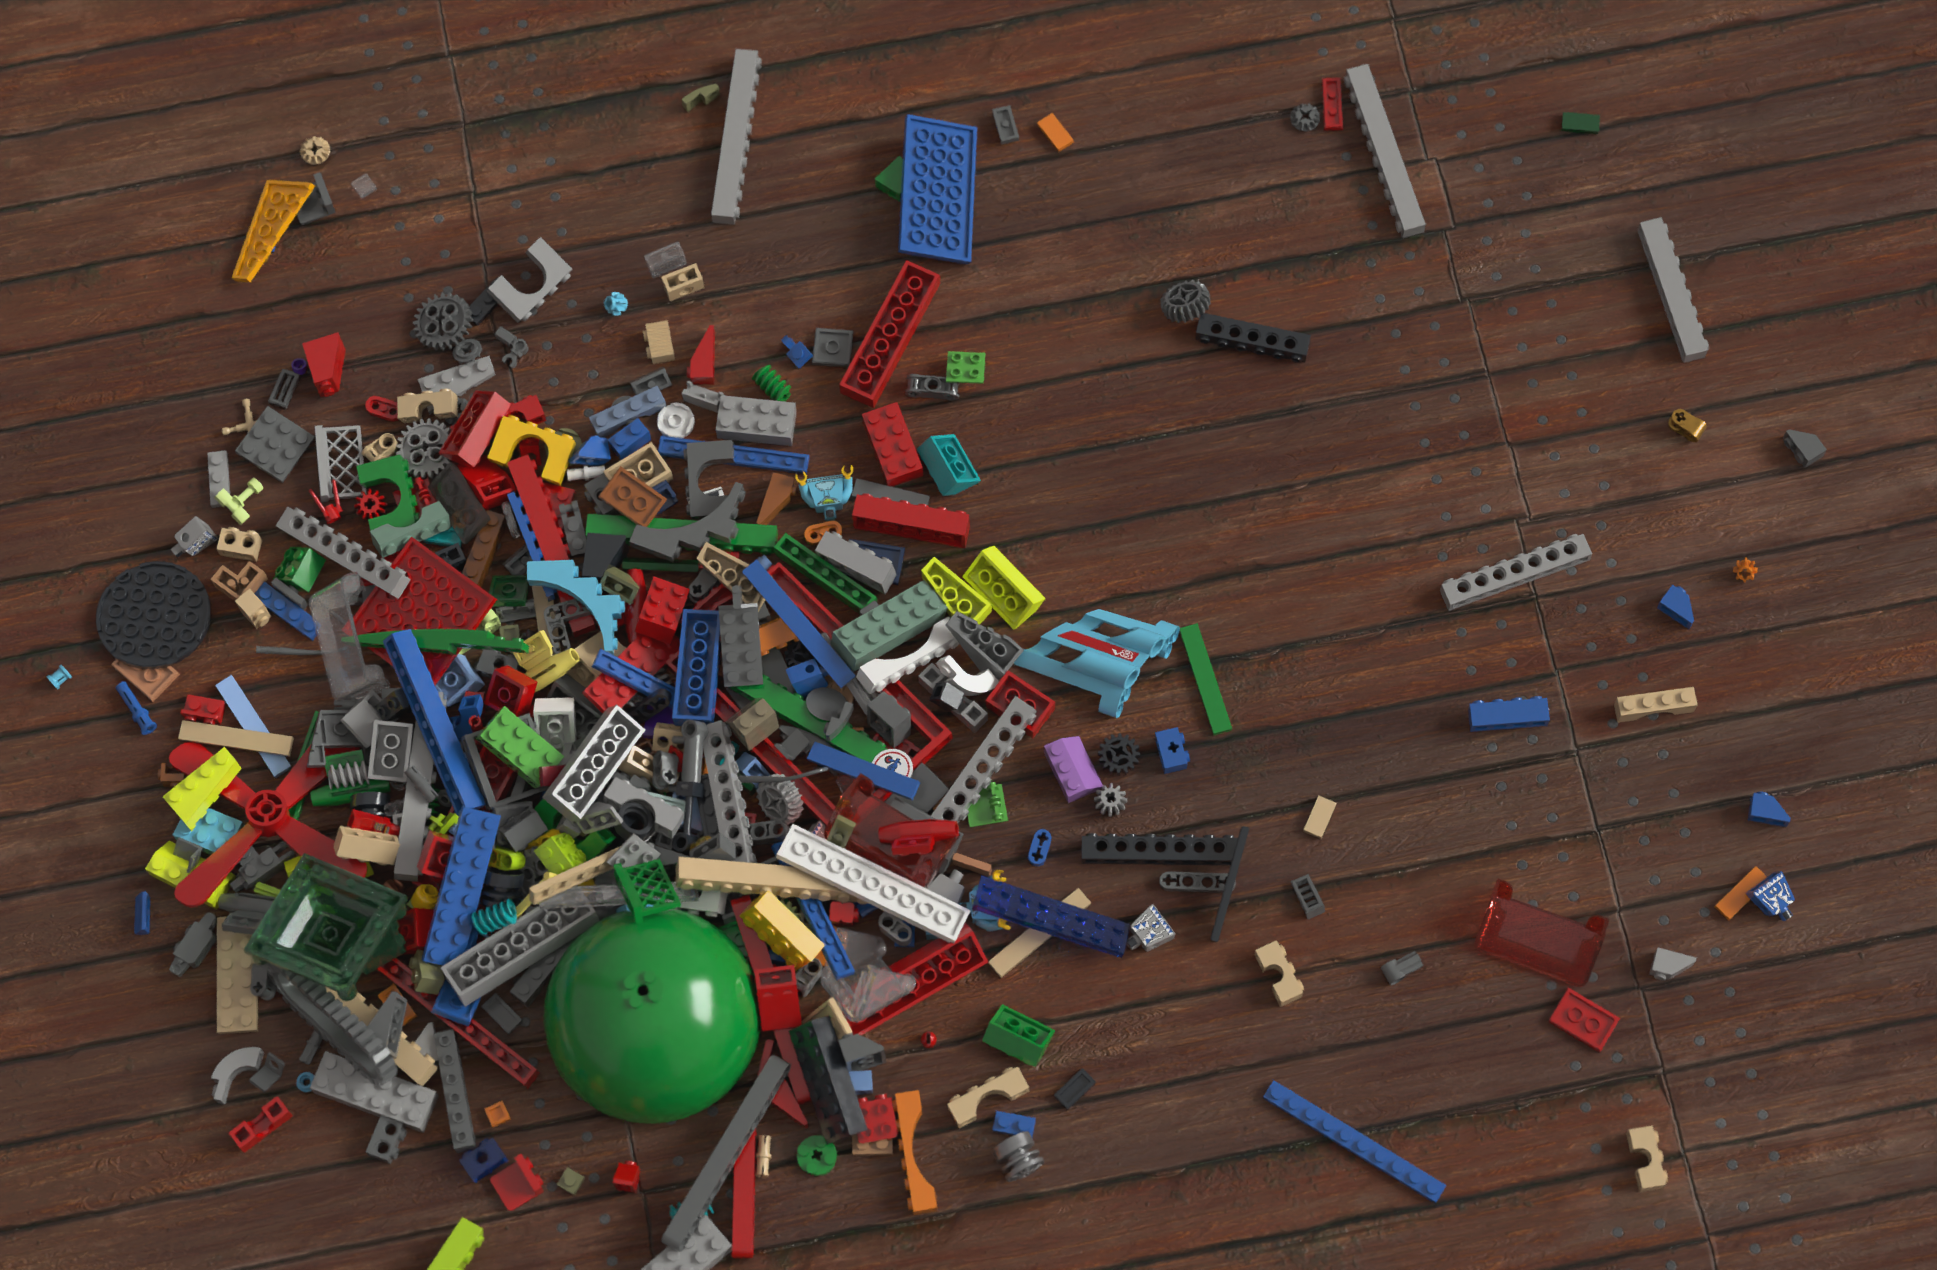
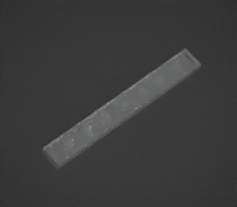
(606, 895)

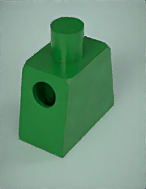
(891, 179)

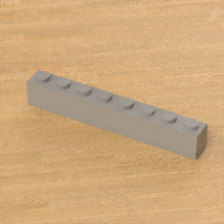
(1673, 289)

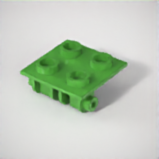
(965, 367)
(989, 807)

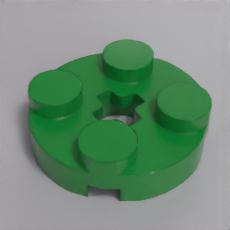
(812, 1166)

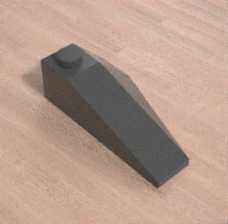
(984, 645)

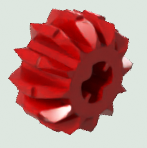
(376, 508)

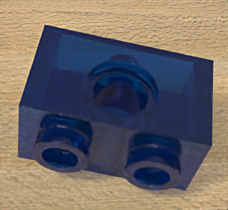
(480, 1170)

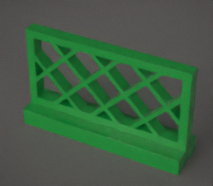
(631, 892)

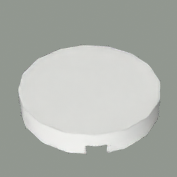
(675, 420)

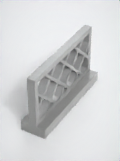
(323, 461)

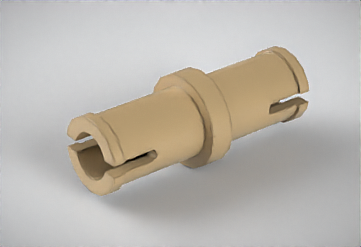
(763, 1156)

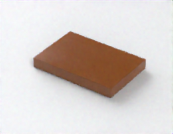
(632, 498)

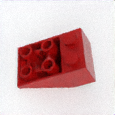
(488, 482)
(778, 997)

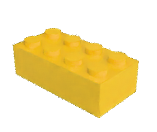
(781, 930)

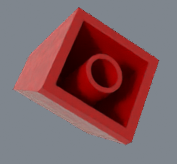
(326, 363)

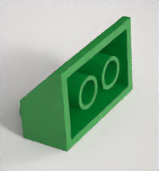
(1018, 1035)

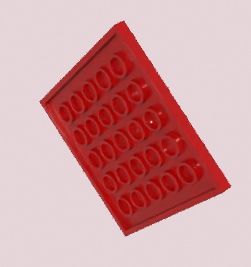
(433, 599)

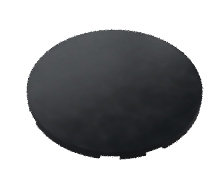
(153, 615)

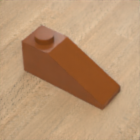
(777, 497)

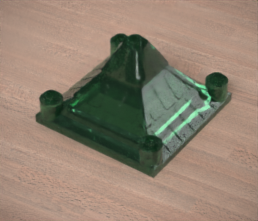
(326, 925)

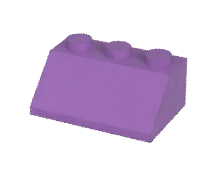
(1072, 768)

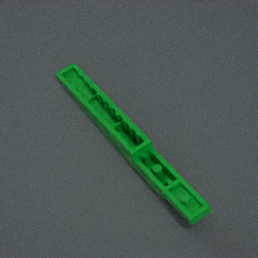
(447, 640)

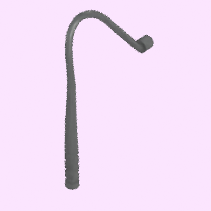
(285, 651)
(762, 779)

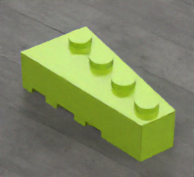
(459, 1247)

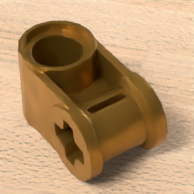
(1689, 425)

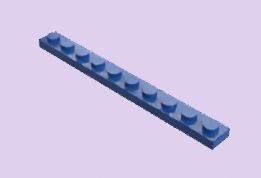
(1354, 1141)

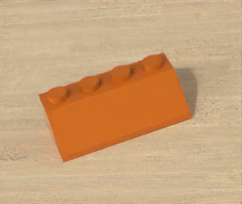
(775, 634)

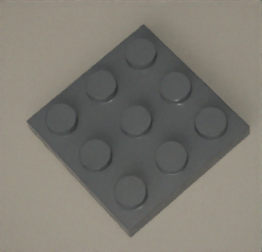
(275, 444)

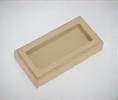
(1319, 817)

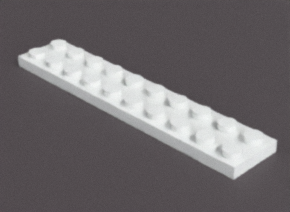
(873, 884)

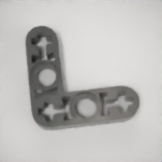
(558, 621)

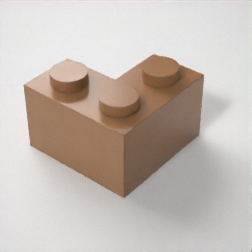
(235, 585)

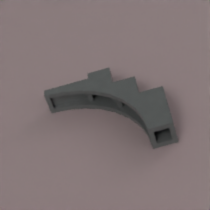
(667, 542)

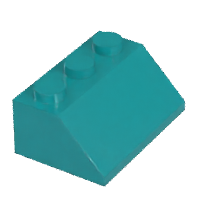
(948, 464)

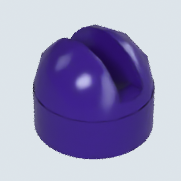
(296, 366)

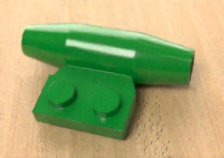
(326, 797)

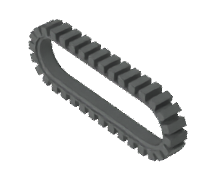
(336, 1025)

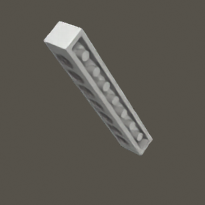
(290, 523)
(1454, 598)
(1004, 724)
(720, 790)

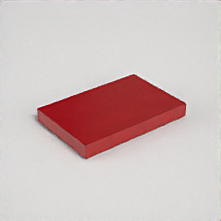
(1584, 1020)

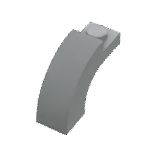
(231, 1066)

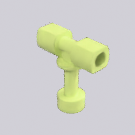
(235, 504)

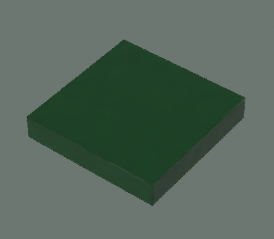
(509, 590)

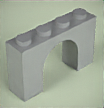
(519, 304)

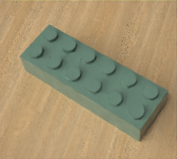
(888, 625)

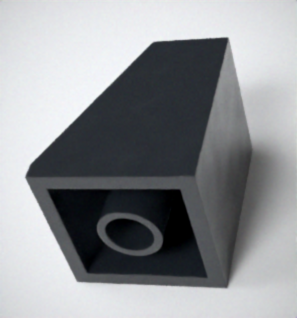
(602, 553)

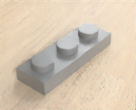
(218, 475)

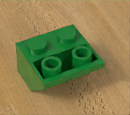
(299, 568)

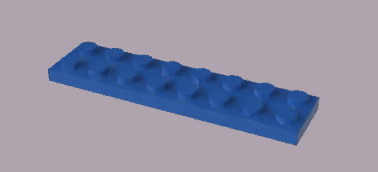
(461, 885)

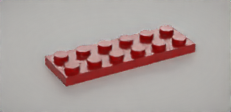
(642, 653)

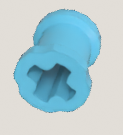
(59, 676)

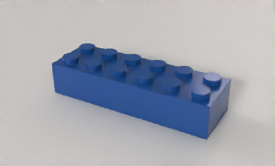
(697, 667)

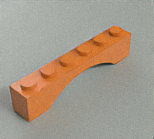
(922, 1193)

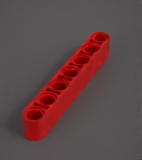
(744, 1201)

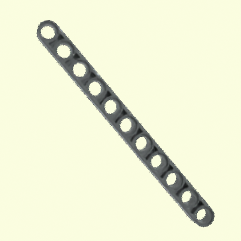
(726, 1153)

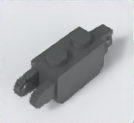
(261, 868)
(195, 945)

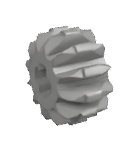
(1119, 800)

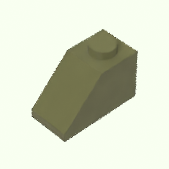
(619, 583)

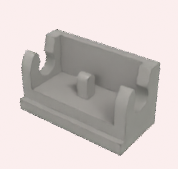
(702, 397)

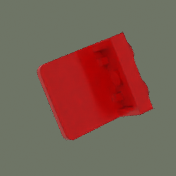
(878, 1118)
(517, 1183)

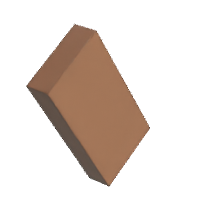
(972, 864)

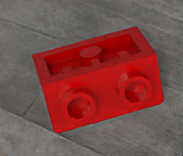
(203, 709)

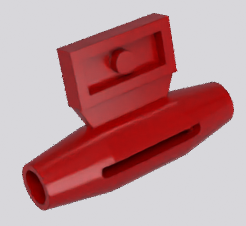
(633, 611)
(917, 835)

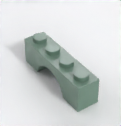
(392, 539)

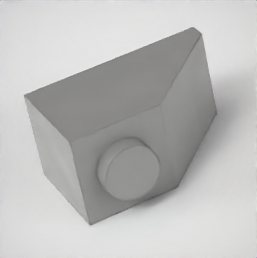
(1669, 964)
(427, 1042)

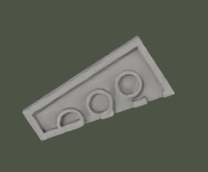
(459, 378)

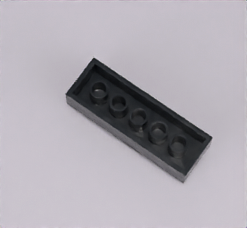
(828, 1080)

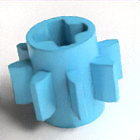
(615, 303)

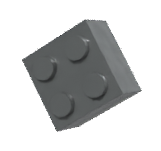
(889, 719)

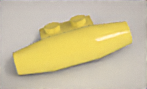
(541, 663)

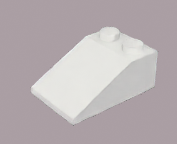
(556, 721)

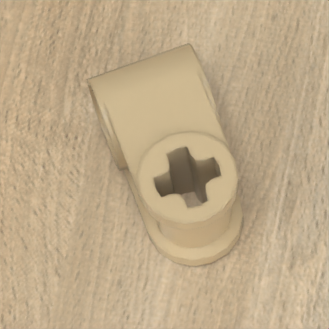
(378, 448)

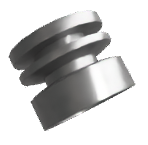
(1017, 1154)

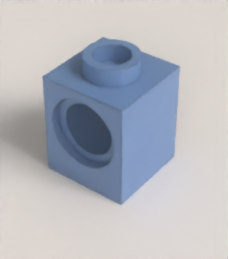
(862, 1082)

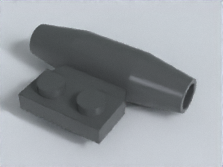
(246, 911)

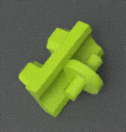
(444, 826)

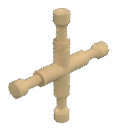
(245, 426)

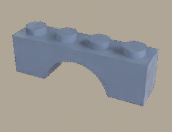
(643, 404)

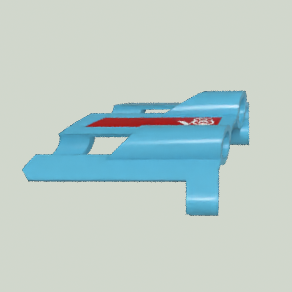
(1107, 663)

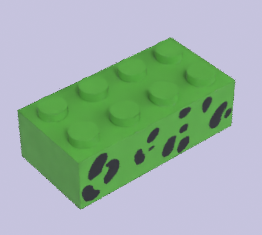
(518, 746)

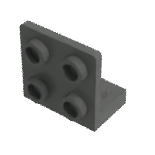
(317, 204)

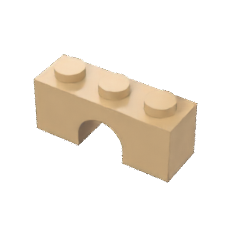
(412, 405)
(1273, 957)
(1645, 1141)

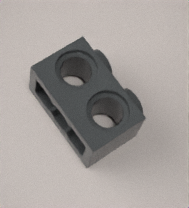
(381, 1138)

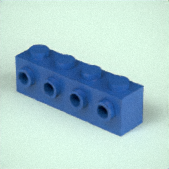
(1508, 714)

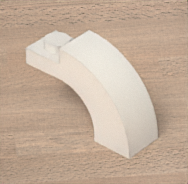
(969, 684)

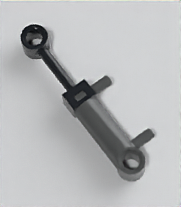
(693, 739)

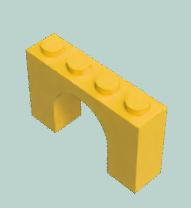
(513, 431)

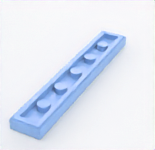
(250, 721)

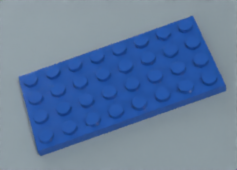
(937, 189)

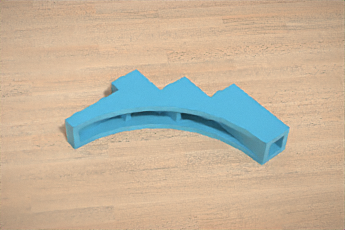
(562, 576)

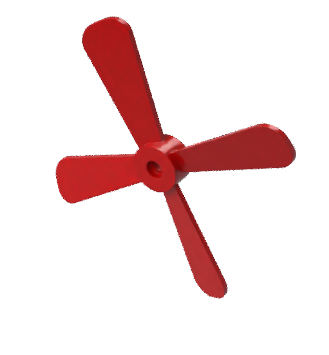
(205, 879)

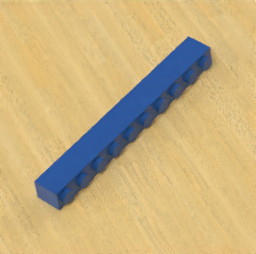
(433, 721)

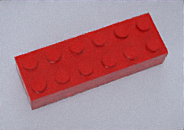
(911, 520)

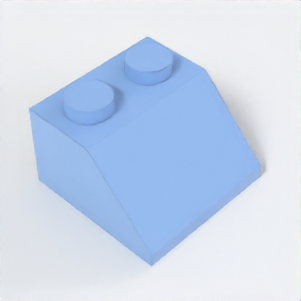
(459, 679)

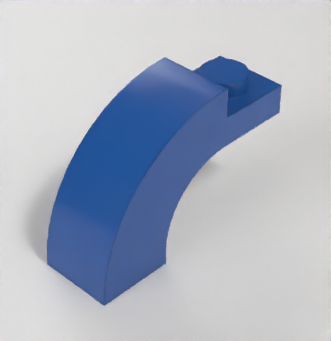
(469, 706)

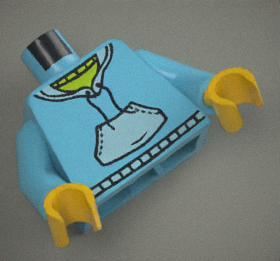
(827, 492)
(984, 920)

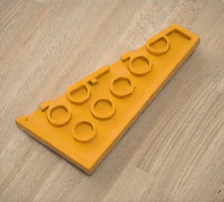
(274, 213)

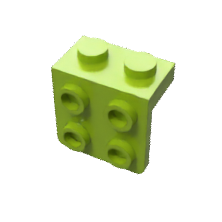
(560, 853)

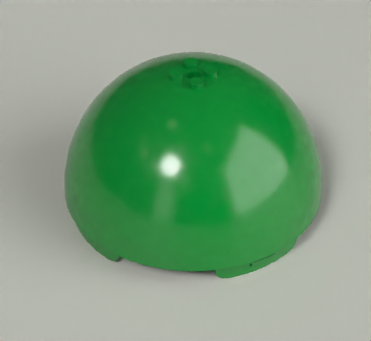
(657, 1051)

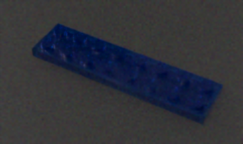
(1051, 916)

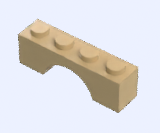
(1673, 701)
(1009, 1084)

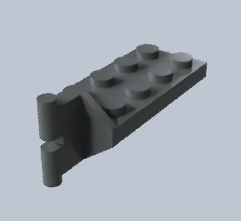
(740, 642)

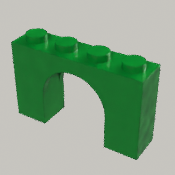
(391, 471)
(592, 846)

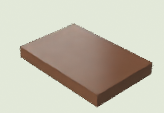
(149, 681)

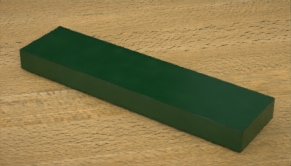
(660, 564)

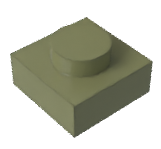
(570, 1181)

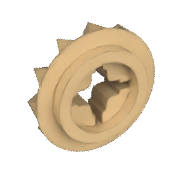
(321, 154)

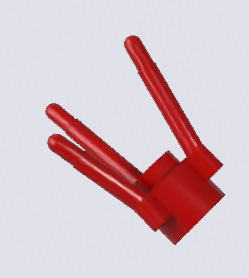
(329, 512)

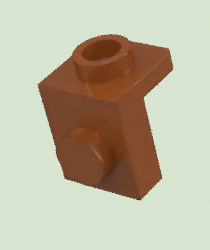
(167, 779)

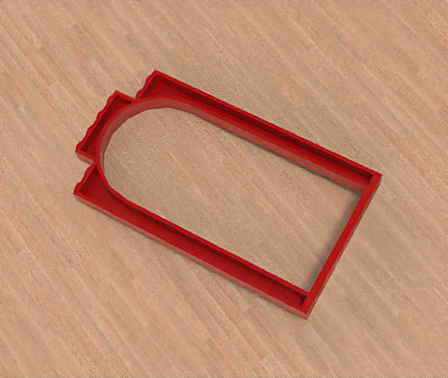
(774, 761)

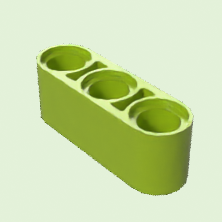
(506, 859)

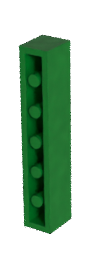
(823, 573)

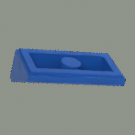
(142, 914)

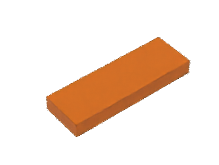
(1737, 897)

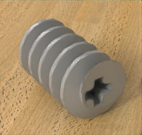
(348, 775)

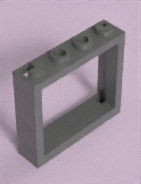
(480, 774)

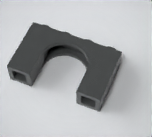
(699, 457)

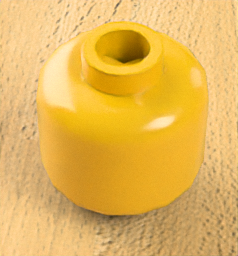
(425, 897)

